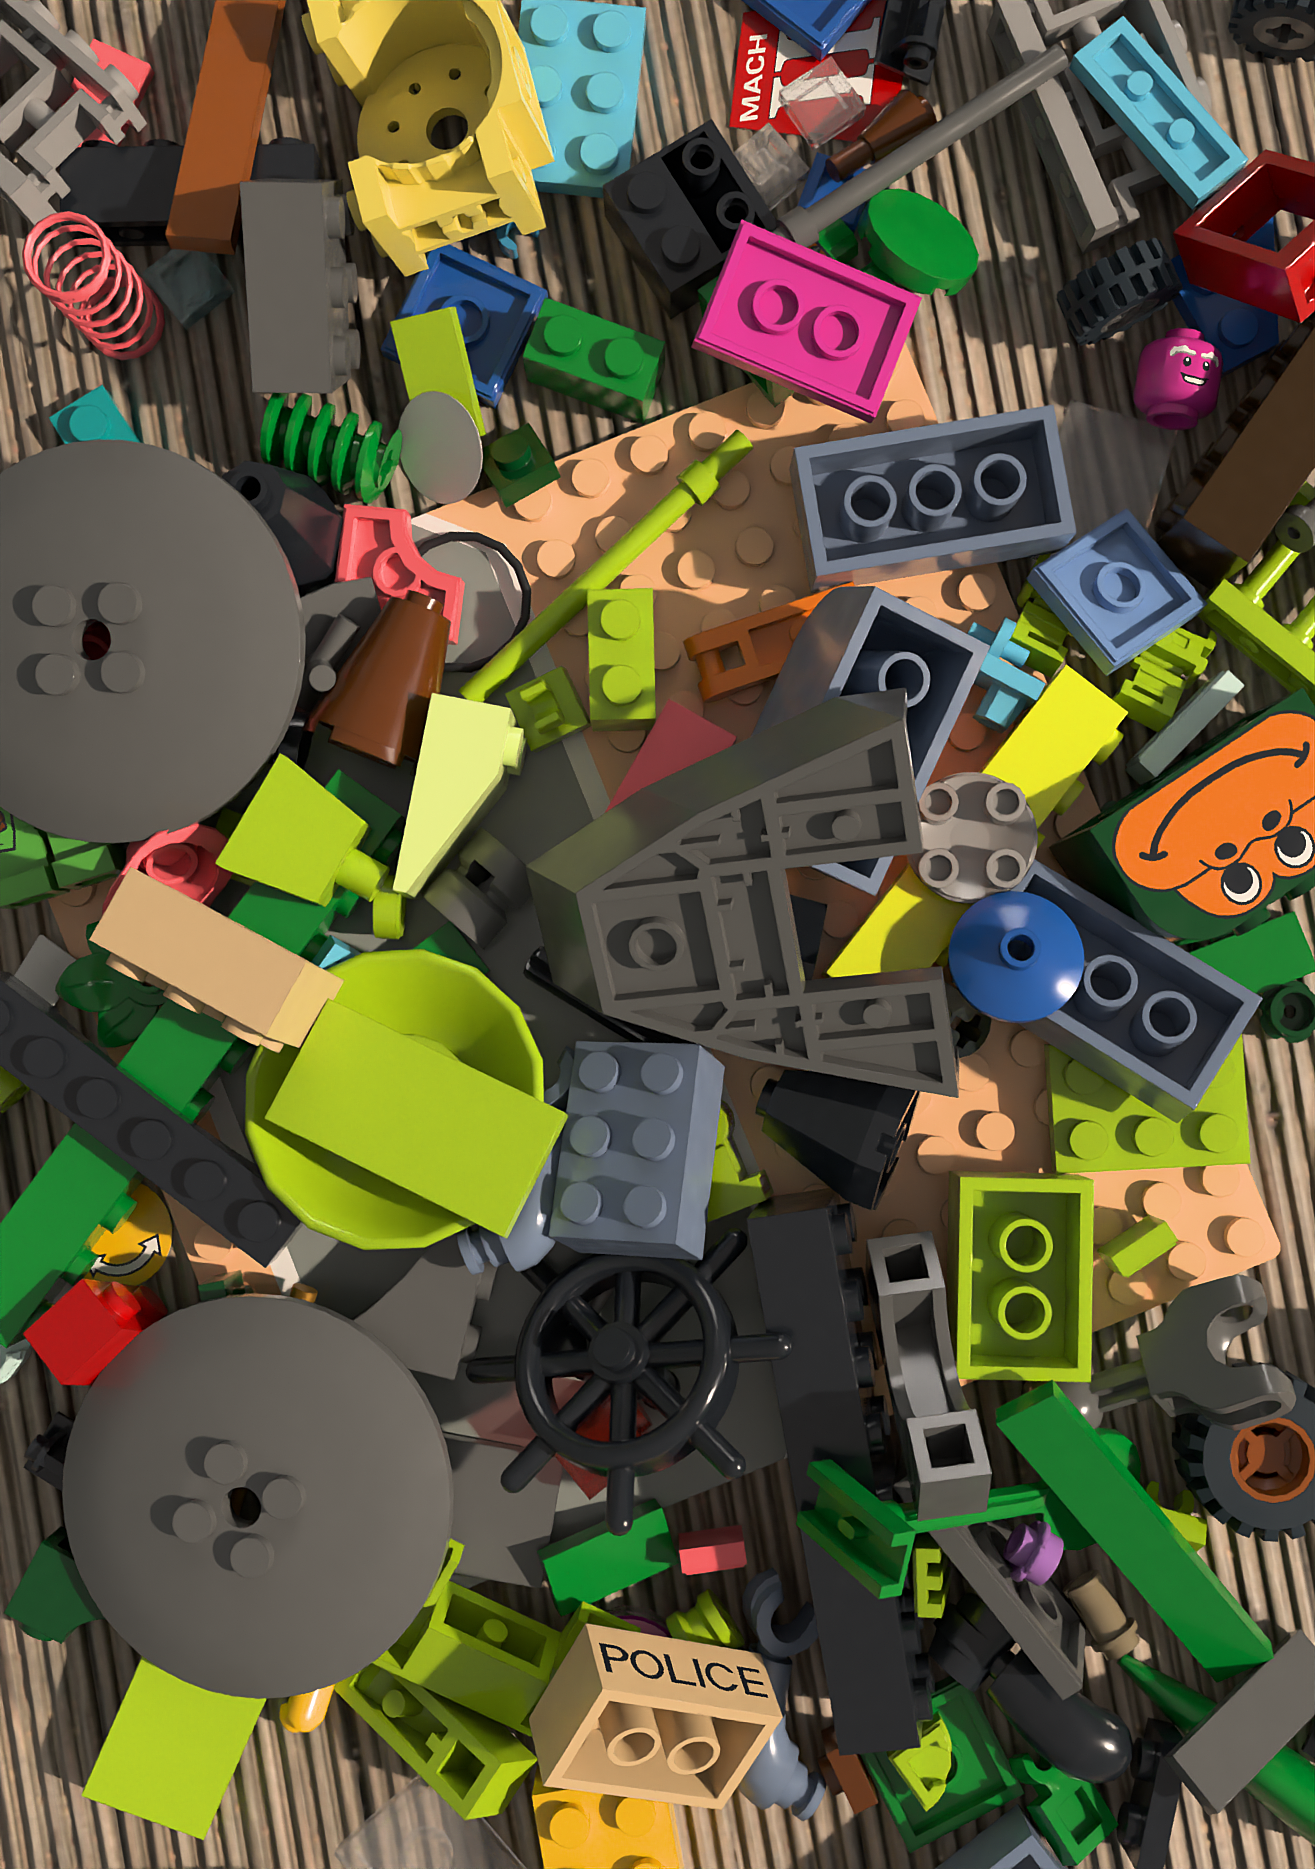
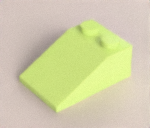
(458, 780)

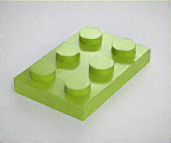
(1107, 1129)

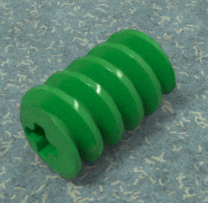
(328, 450)

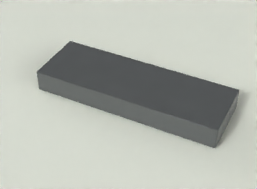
(1248, 1725)

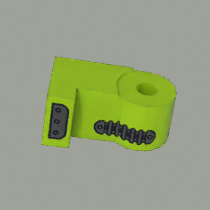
(731, 1185)

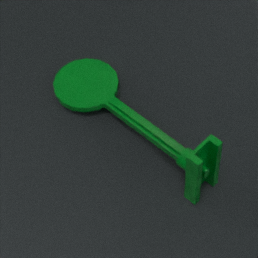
(877, 1536)

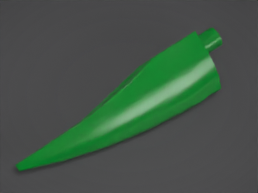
(1281, 1786)

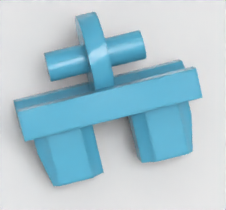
(1006, 686)

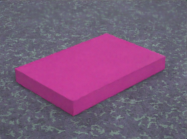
(806, 322)

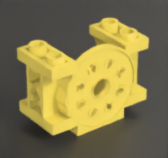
(403, 185)

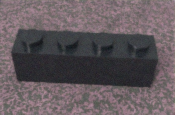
(133, 187)

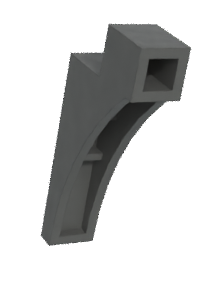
(431, 1311)

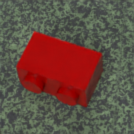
(92, 1327)

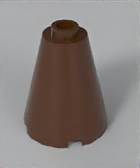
(388, 683)

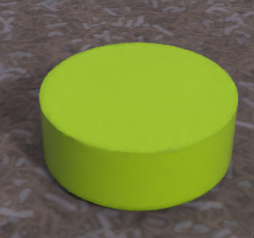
(389, 911)

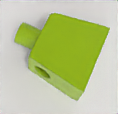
(302, 840)

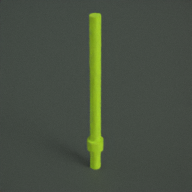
(696, 485)

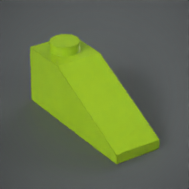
(452, 1747)

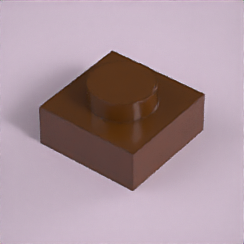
(846, 1774)

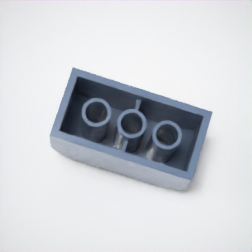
(874, 643)

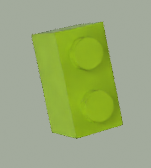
(621, 659)

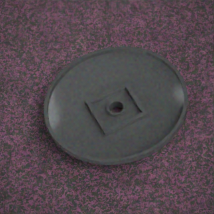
(197, 654)
(344, 1478)

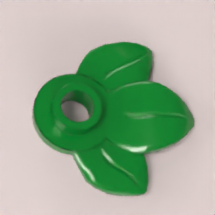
(121, 1001)

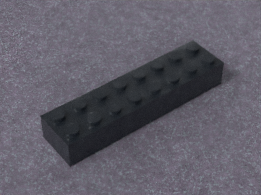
(827, 1412)

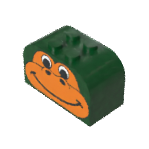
(1211, 832)

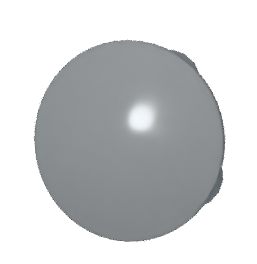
(974, 837)

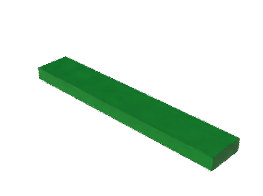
(1133, 1531)

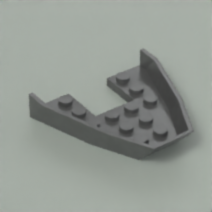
(686, 912)

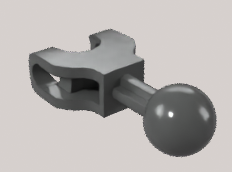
(1187, 1365)

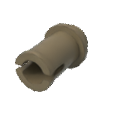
(1101, 1614)

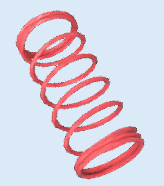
(96, 288)

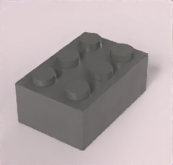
(298, 284)

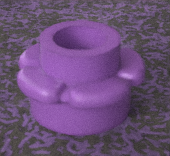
(1033, 1552)

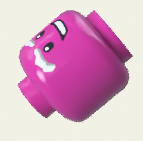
(1178, 379)

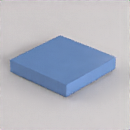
(1116, 591)

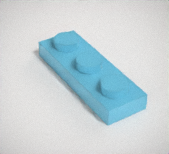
(1158, 112)

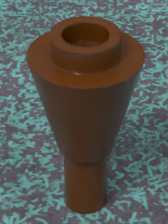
(894, 126)

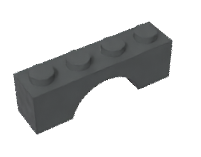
(933, 1421)

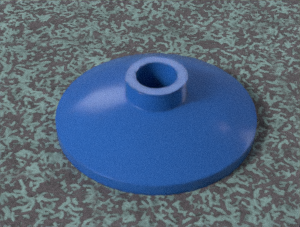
(1009, 987)

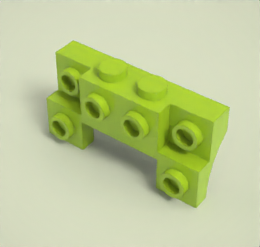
(484, 1650)

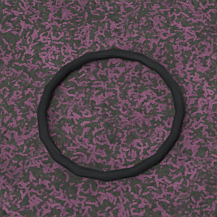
(521, 576)

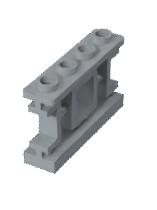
(35, 104)
(1063, 114)

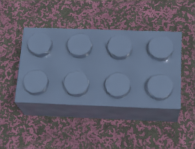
(932, 498)
(1143, 1005)

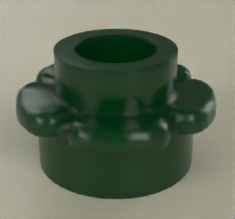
(1274, 1021)

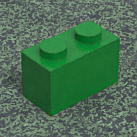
(594, 360)

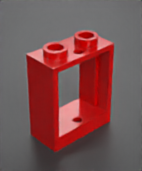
(1243, 271)

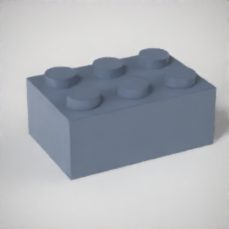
(638, 1149)

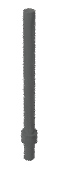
(804, 224)

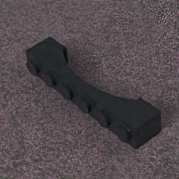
(140, 1125)

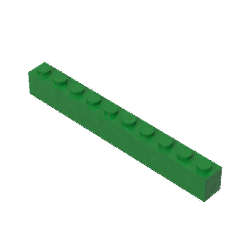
(179, 1058)

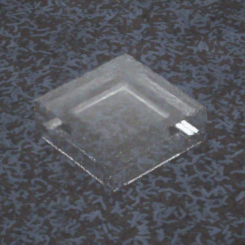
(822, 103)

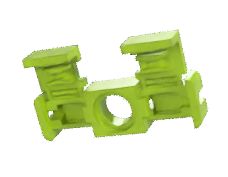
(1157, 679)

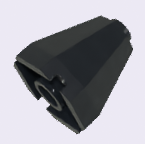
(297, 515)
(839, 1129)

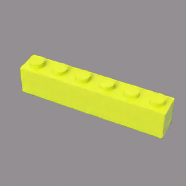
(1041, 757)

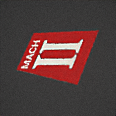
(773, 60)

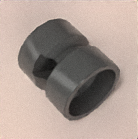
(467, 907)

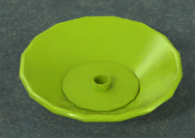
(433, 1003)

